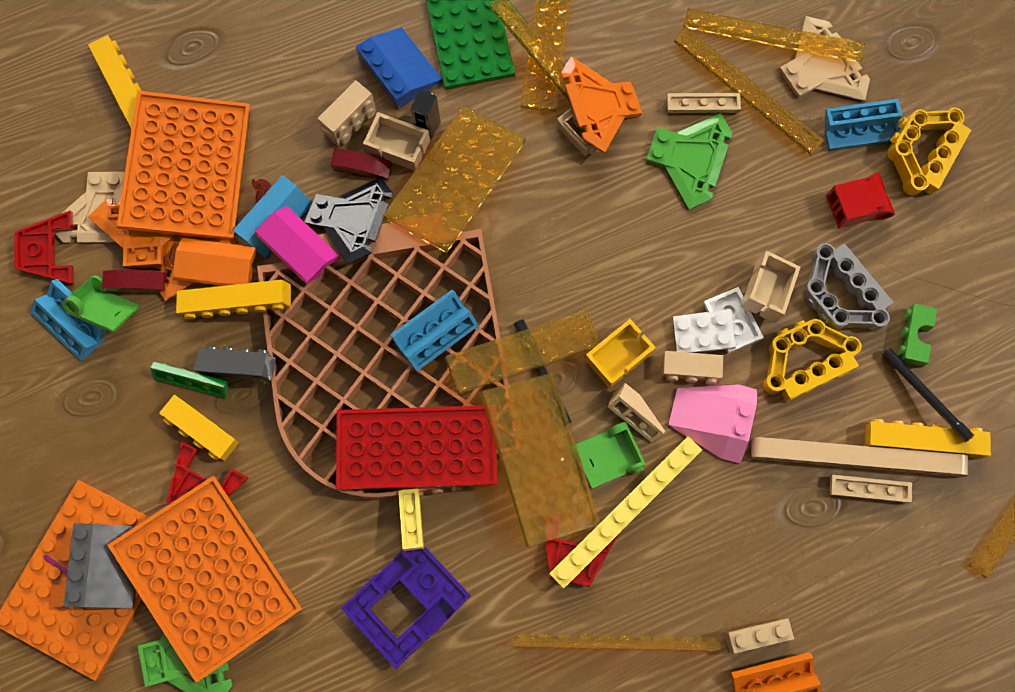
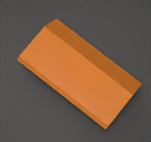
(213, 262)
(783, 675)

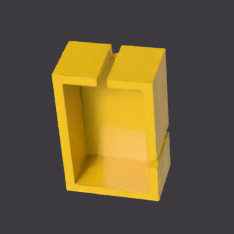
(619, 353)

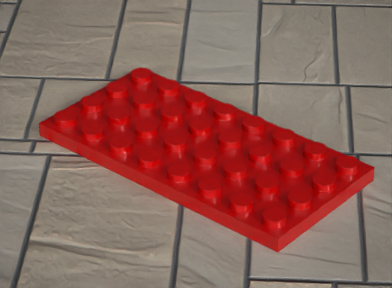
(414, 448)

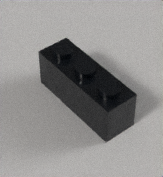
(426, 112)

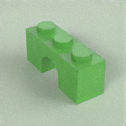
(912, 349)

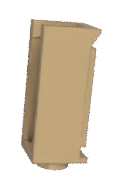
(562, 124)

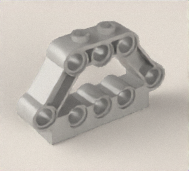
(855, 271)

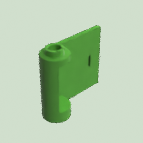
(99, 306)
(612, 455)

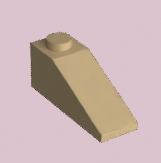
(635, 412)

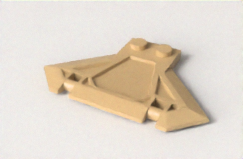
(823, 72)
(99, 188)

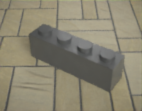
(234, 363)

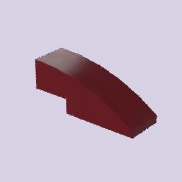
(360, 164)
(133, 281)

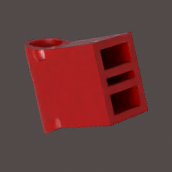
(860, 201)

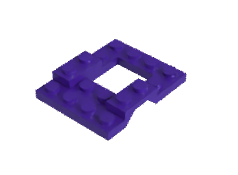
(427, 582)

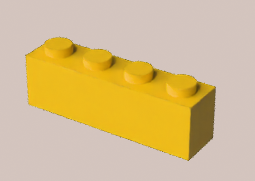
(199, 428)

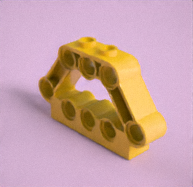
(906, 161)
(826, 337)

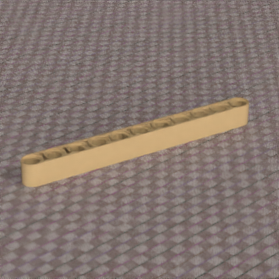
(859, 457)

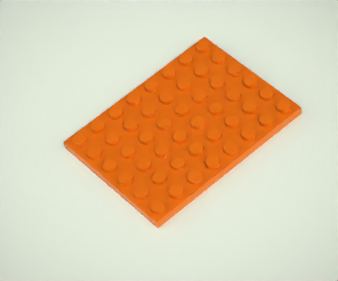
(184, 166)
(204, 578)
(36, 608)

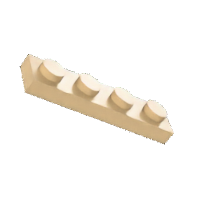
(703, 103)
(871, 489)

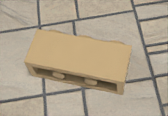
(692, 367)
(759, 635)

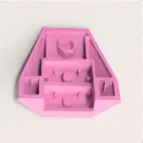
(716, 418)

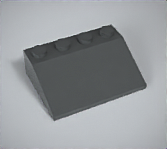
(93, 571)

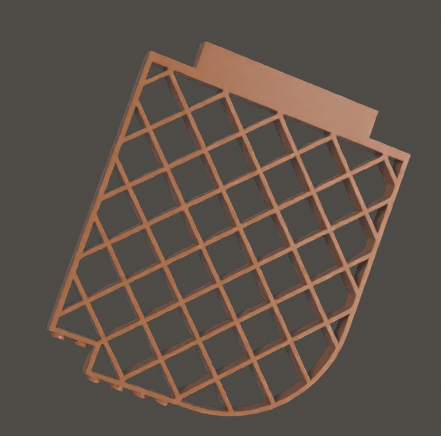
(390, 242)

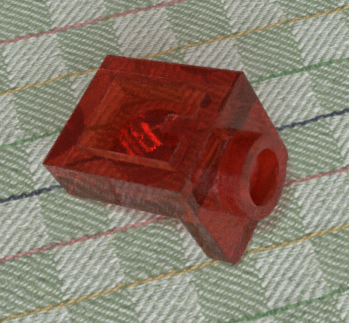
(263, 186)

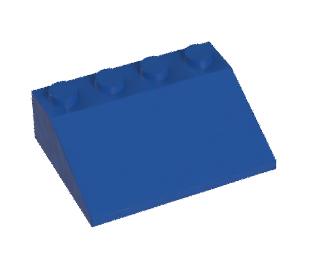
(397, 65)

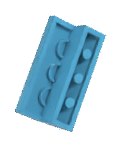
(861, 124)
(280, 195)
(434, 330)
(73, 332)

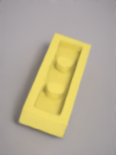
(411, 519)

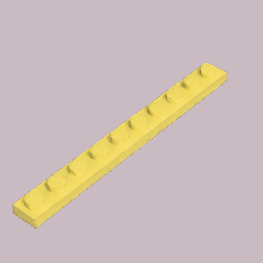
(625, 512)

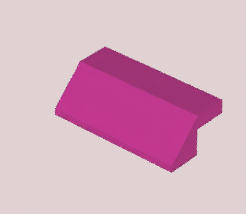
(296, 244)

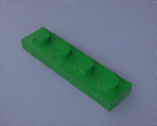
(189, 380)

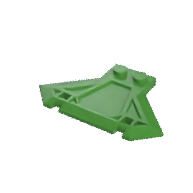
(692, 157)
(163, 664)

